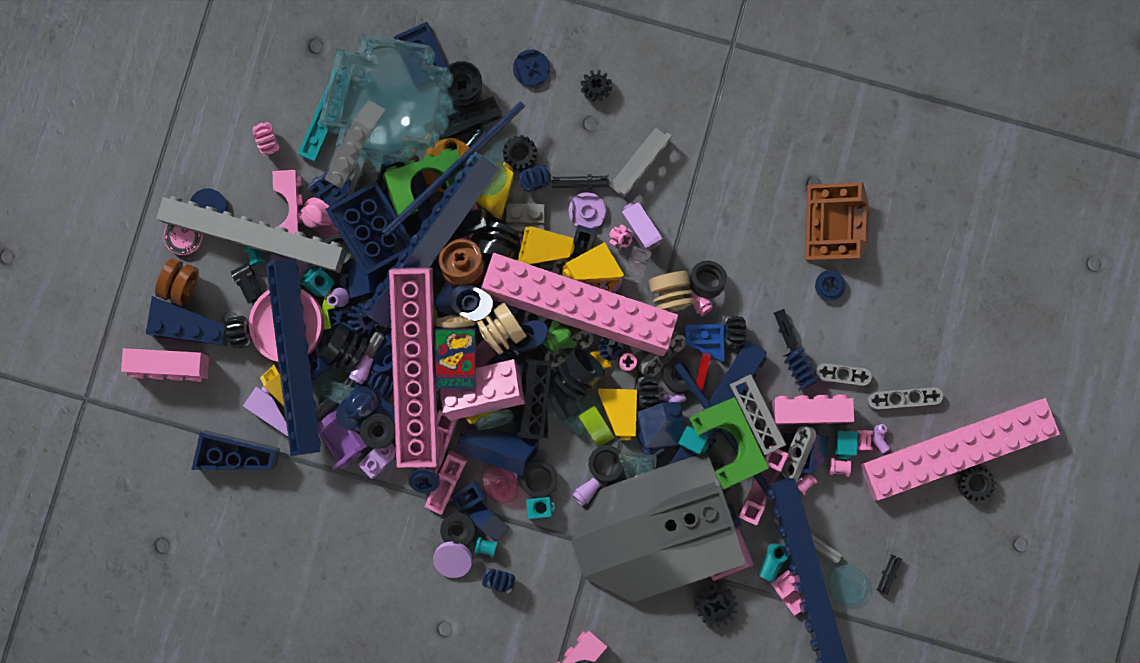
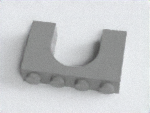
(353, 143)

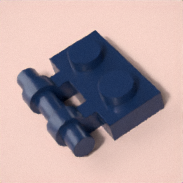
(330, 194)

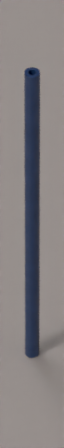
(452, 169)
(705, 403)

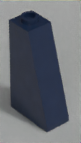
(499, 448)

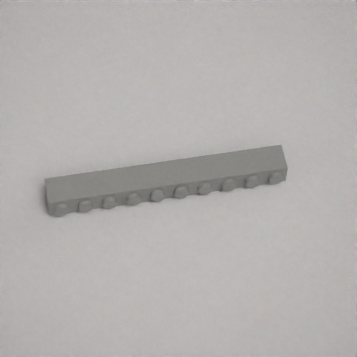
(251, 234)

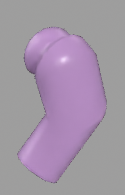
(666, 398)
(878, 437)

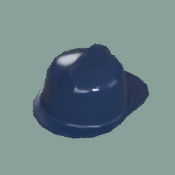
(471, 302)
(536, 334)
(384, 358)
(356, 407)

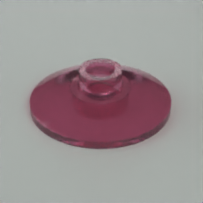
(495, 489)

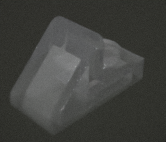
(637, 264)

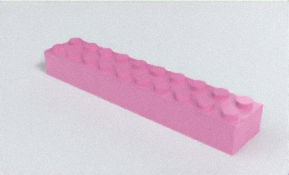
(579, 304)
(414, 367)
(959, 449)

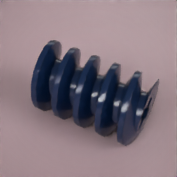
(801, 368)

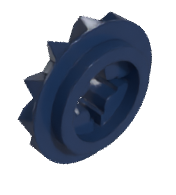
(838, 282)
(607, 352)
(424, 486)

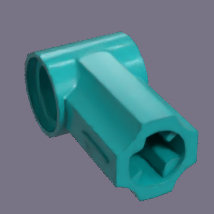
(772, 564)

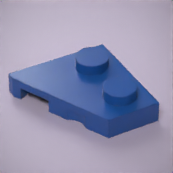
(706, 338)

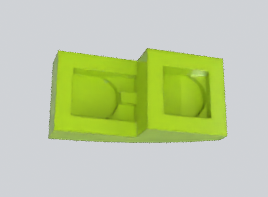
(326, 309)
(596, 426)

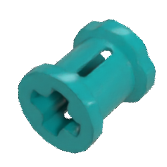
(255, 256)
(486, 547)

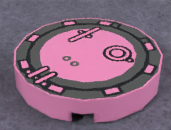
(181, 240)

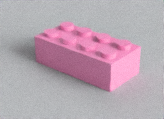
(167, 364)
(496, 388)
(812, 411)

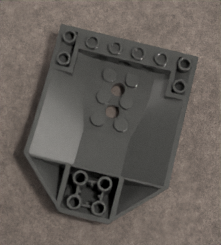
(625, 536)

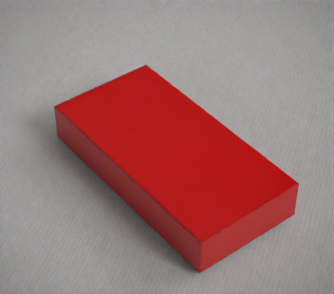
(703, 370)

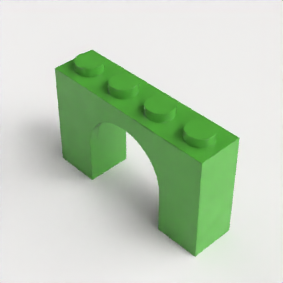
(399, 179)
(730, 417)

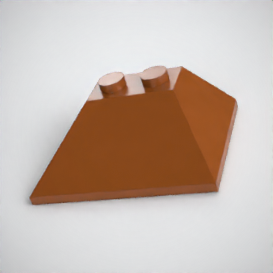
(836, 221)

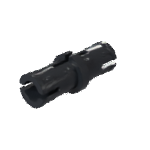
(781, 316)
(889, 574)

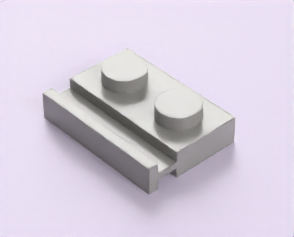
(525, 215)

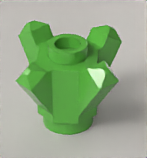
(558, 338)

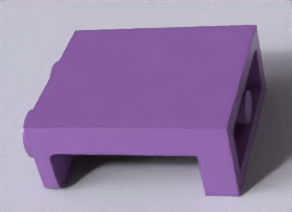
(342, 442)

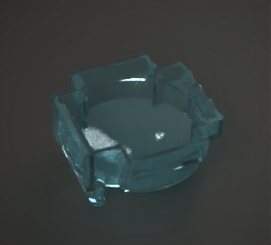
(398, 79)

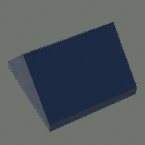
(363, 286)

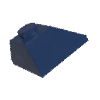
(661, 425)
(816, 456)

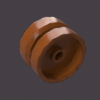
(462, 263)
(176, 282)

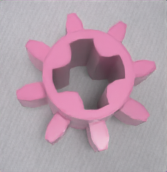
(620, 237)

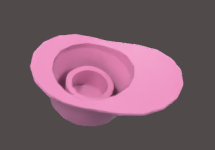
(316, 217)

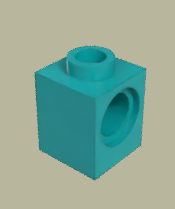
(324, 281)
(693, 442)
(846, 444)
(531, 504)

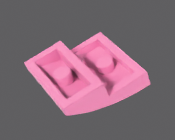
(785, 589)

